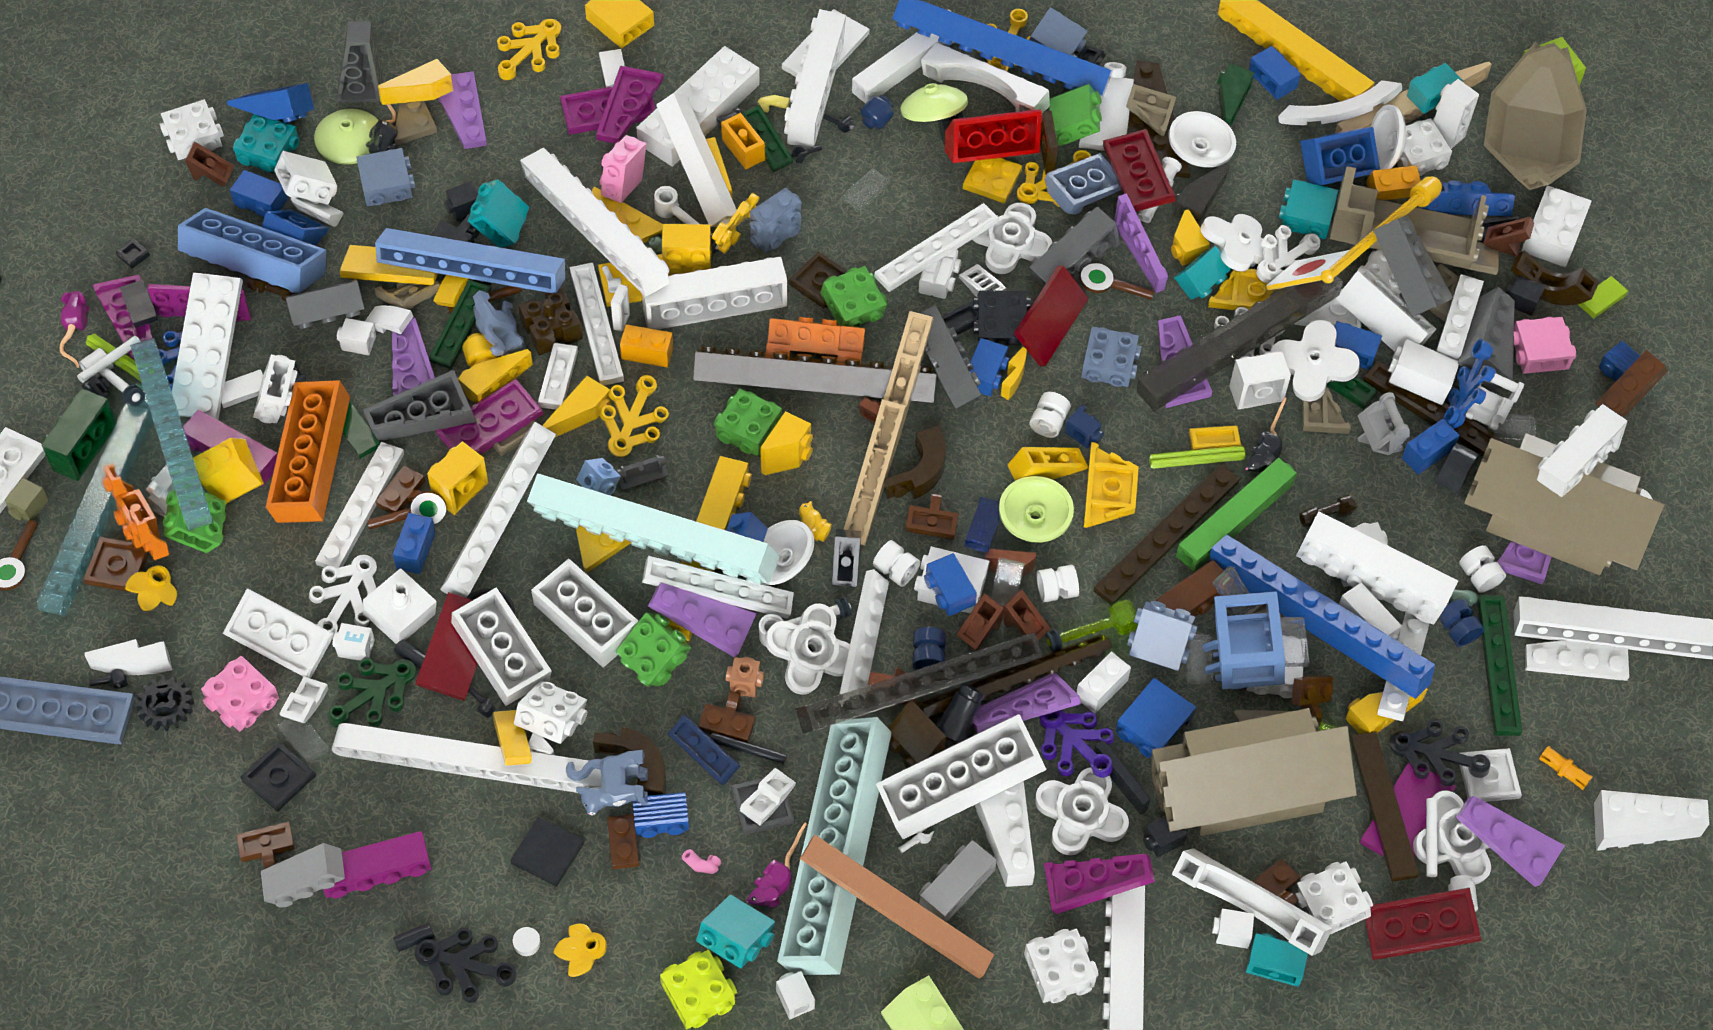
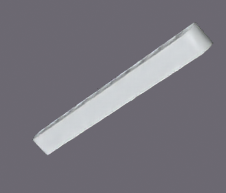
(457, 757)

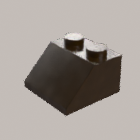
(915, 736)

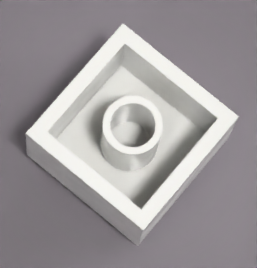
(1259, 380)

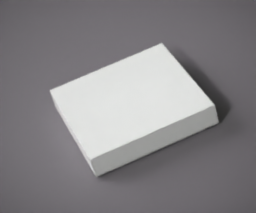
(1499, 783)

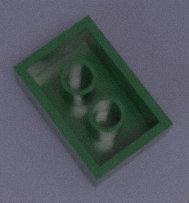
(79, 434)

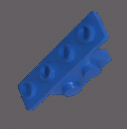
(1462, 199)

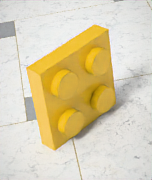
(992, 178)

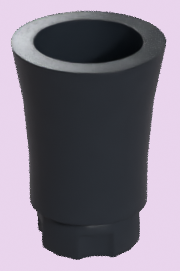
(961, 713)

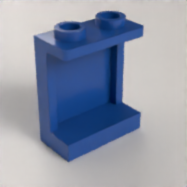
(1154, 718)

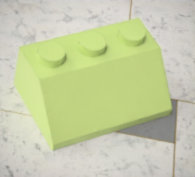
(920, 1009)

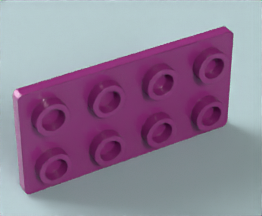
(173, 301)

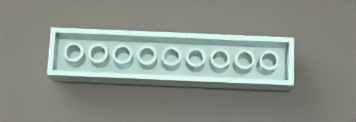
(653, 529)
(843, 818)

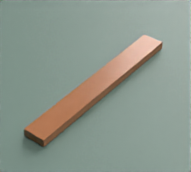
(897, 906)

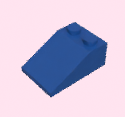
(280, 103)

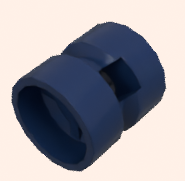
(1462, 625)
(929, 647)

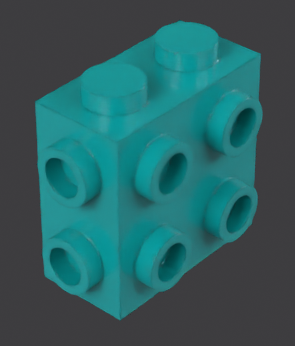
(264, 142)
(1308, 208)
(498, 213)
(736, 931)

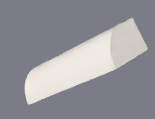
(1383, 310)

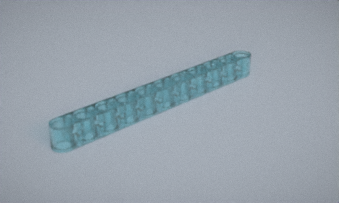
(171, 435)
(94, 511)

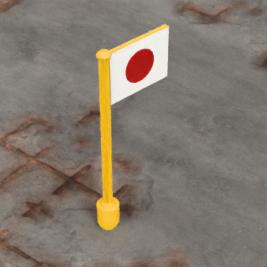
(1330, 265)

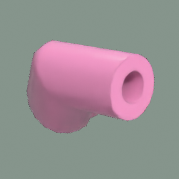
(700, 865)

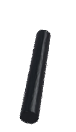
(749, 748)

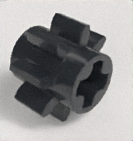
(97, 386)

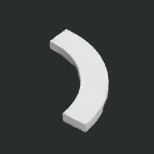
(1343, 110)

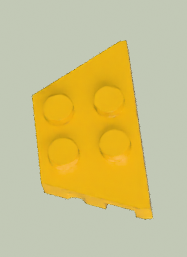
(638, 223)
(1241, 290)
(1109, 487)
(597, 548)

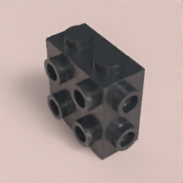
(999, 314)

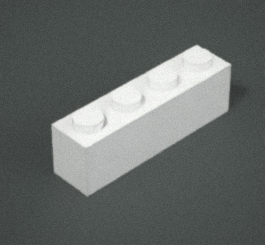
(1459, 317)

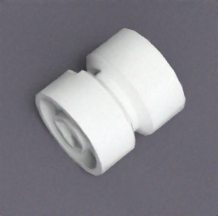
(1050, 414)
(894, 562)
(1481, 566)
(1057, 583)

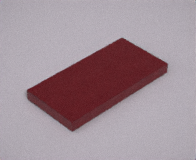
(1139, 170)
(1051, 316)
(448, 662)
(1422, 924)

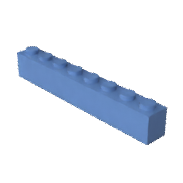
(470, 260)

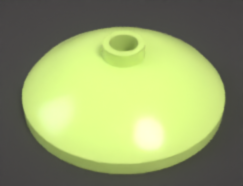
(933, 103)
(344, 135)
(1038, 498)

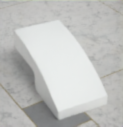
(389, 318)
(305, 700)
(768, 796)

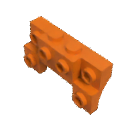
(815, 338)
(134, 514)

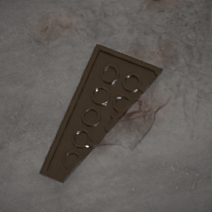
(1150, 76)

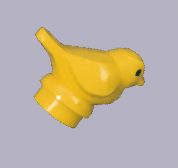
(814, 521)

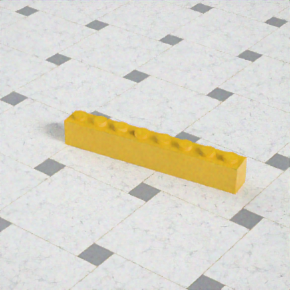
(1298, 49)
(720, 502)

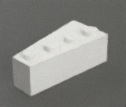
(1582, 450)
(1646, 818)
(1008, 833)

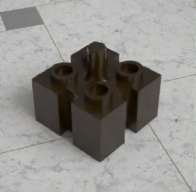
(550, 321)

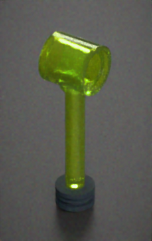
(1121, 618)

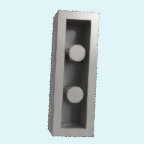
(302, 875)
(957, 881)

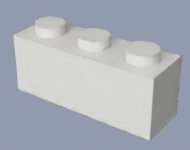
(1455, 111)

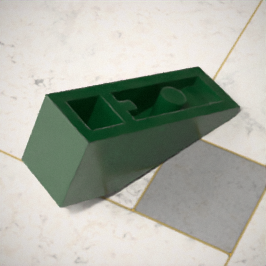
(1233, 90)

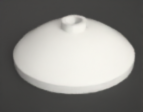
(1389, 135)
(1202, 139)
(794, 545)

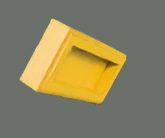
(1214, 437)

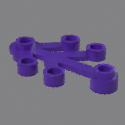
(1075, 738)

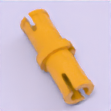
(1565, 768)

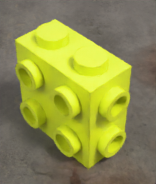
(698, 988)

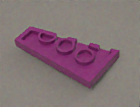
(116, 309)

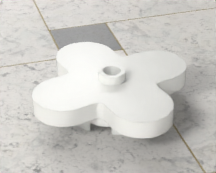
(1013, 239)
(1237, 240)
(1317, 360)
(792, 644)
(1075, 826)
(1455, 841)

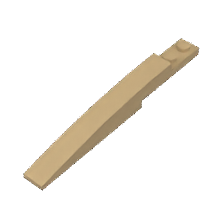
(1470, 77)
(889, 424)

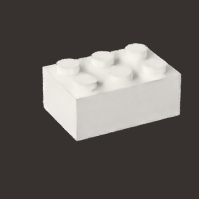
(1556, 226)

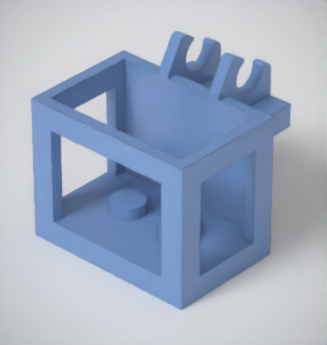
(1248, 644)

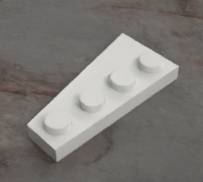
(1578, 659)

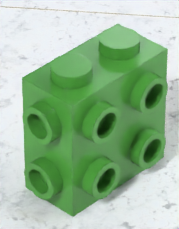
(1076, 114)
(854, 297)
(747, 421)
(202, 538)
(653, 649)

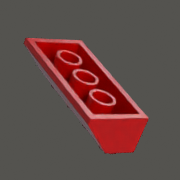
(993, 136)

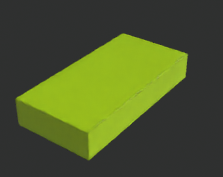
(1605, 296)

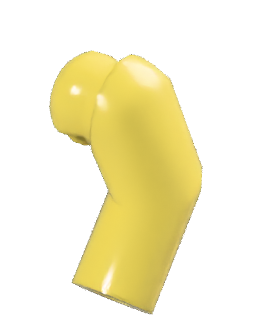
(773, 100)

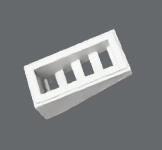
(992, 282)

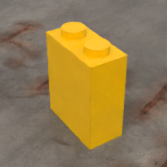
(620, 19)

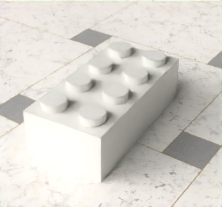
(584, 611)
(500, 646)

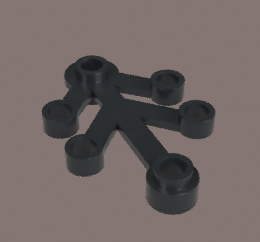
(1436, 752)
(462, 961)

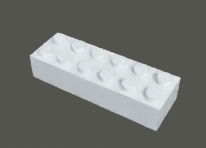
(815, 79)
(711, 93)
(717, 294)
(1381, 569)
(960, 776)

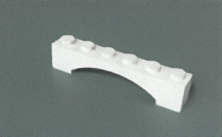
(948, 64)
(1291, 922)

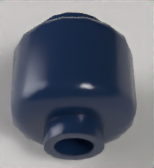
(877, 112)

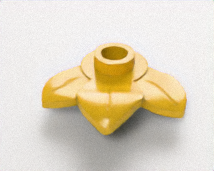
(151, 591)
(577, 949)

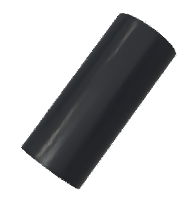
(410, 653)
(413, 937)

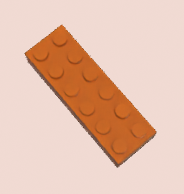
(308, 452)

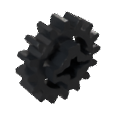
(164, 706)

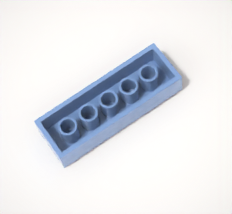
(252, 250)

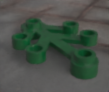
(373, 690)

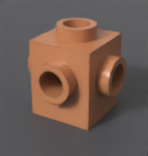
(745, 676)

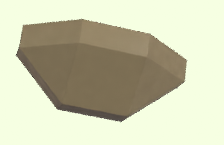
(1537, 117)

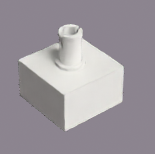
(399, 606)

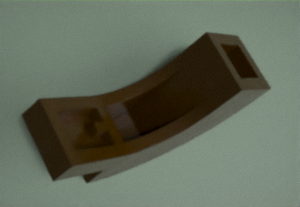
(1559, 288)
(927, 473)
(633, 740)

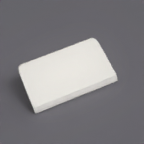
(319, 211)

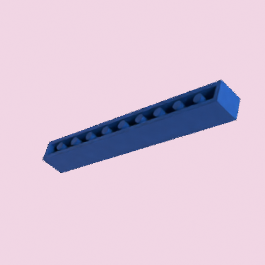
(1001, 44)
(1328, 619)

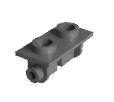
(642, 472)

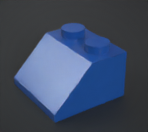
(294, 225)

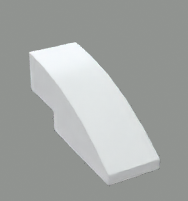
(131, 658)

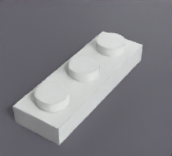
(558, 376)

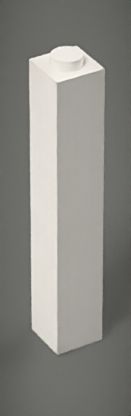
(893, 66)
(697, 159)

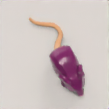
(73, 317)
(775, 881)

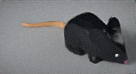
(383, 134)
(1268, 447)

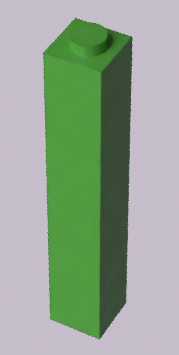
(1237, 513)

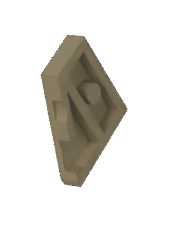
(1151, 107)
(407, 294)

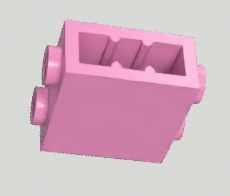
(623, 168)
(1543, 345)
(239, 694)

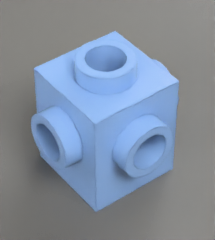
(598, 476)

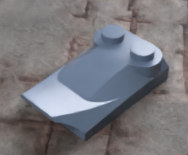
(1082, 183)

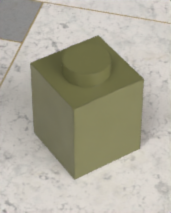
(26, 500)

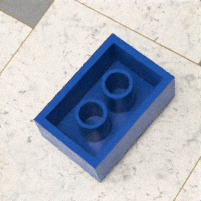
(1329, 155)

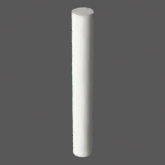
(107, 360)
(1431, 836)

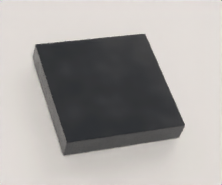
(278, 776)
(547, 851)

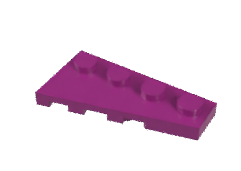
(626, 101)
(1089, 881)

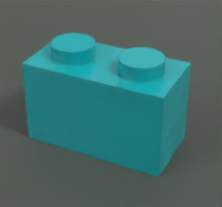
(1426, 89)
(1203, 274)
(1276, 960)

